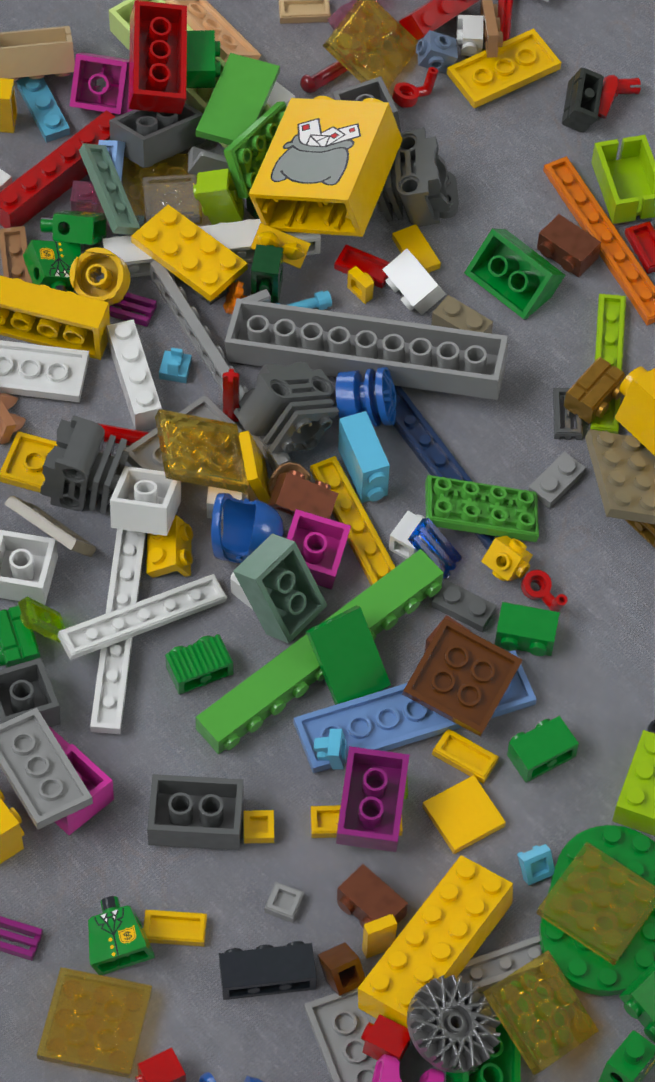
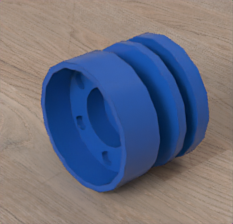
(373, 394)

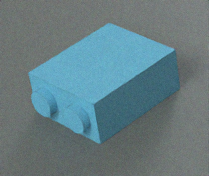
(363, 457)

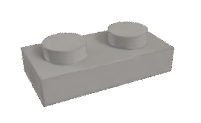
(557, 479)

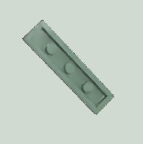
(109, 189)

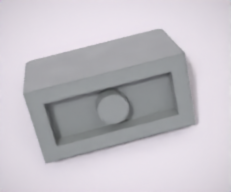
(203, 160)

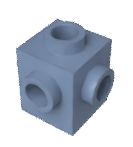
(437, 51)

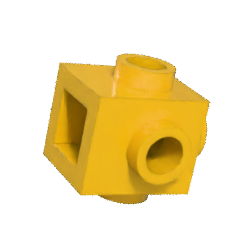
(507, 558)

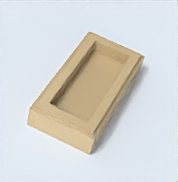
(304, 11)

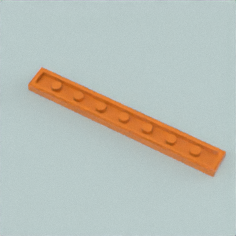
(613, 248)

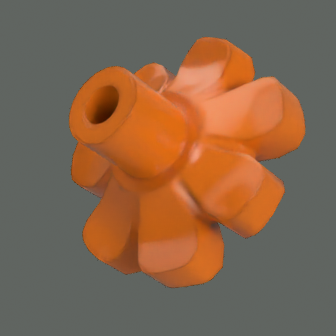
(235, 291)

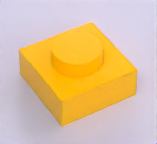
(360, 284)
(259, 826)

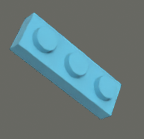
(43, 108)

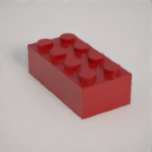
(158, 57)

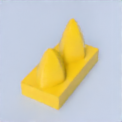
(293, 248)

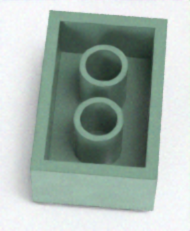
(280, 588)

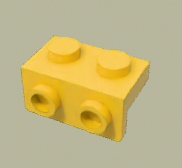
(170, 552)

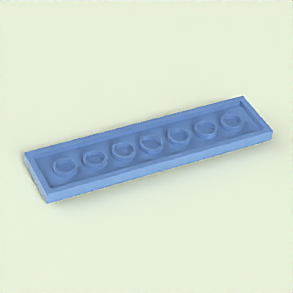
(392, 720)

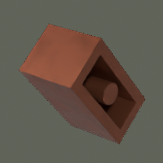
(568, 245)
(295, 493)
(369, 897)

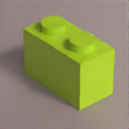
(218, 196)

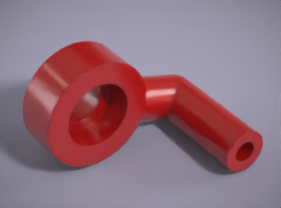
(406, 94)
(544, 594)

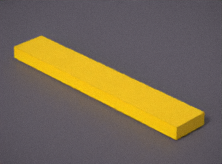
(349, 510)

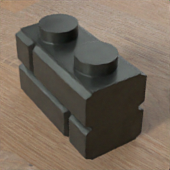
(582, 100)

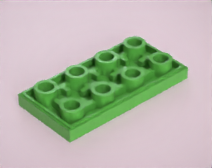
(237, 98)
(249, 149)
(482, 508)

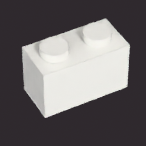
(414, 282)

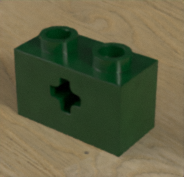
(267, 271)

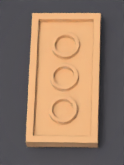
(204, 16)

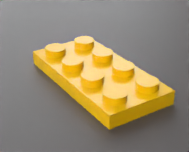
(516, 65)
(189, 252)

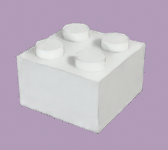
(144, 501)
(26, 566)

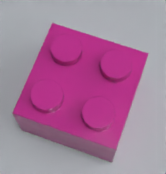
(320, 544)

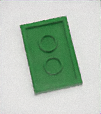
(348, 656)

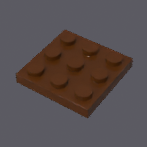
(462, 677)

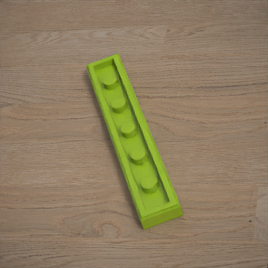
(610, 348)

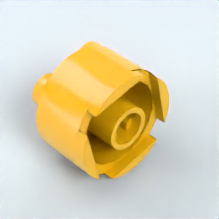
(93, 264)

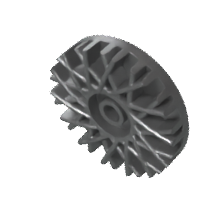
(452, 1024)

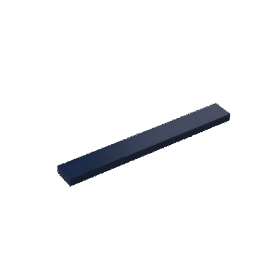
(428, 446)

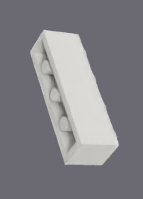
(134, 374)

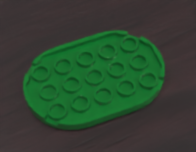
(579, 964)

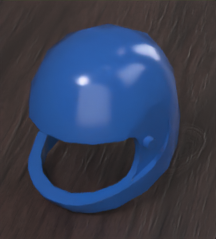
(244, 527)

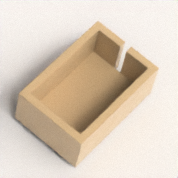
(36, 53)

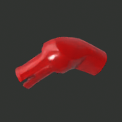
(611, 88)

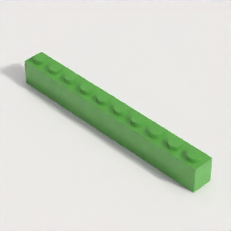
(297, 666)

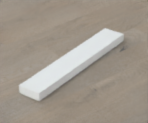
(141, 616)

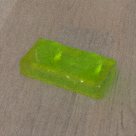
(41, 618)

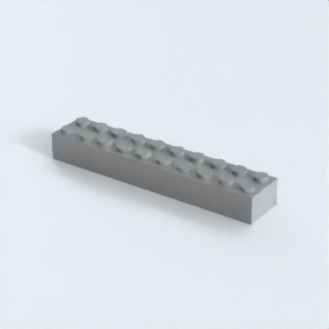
(343, 342)

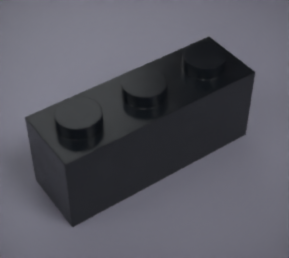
(267, 970)

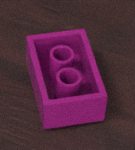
(372, 799)

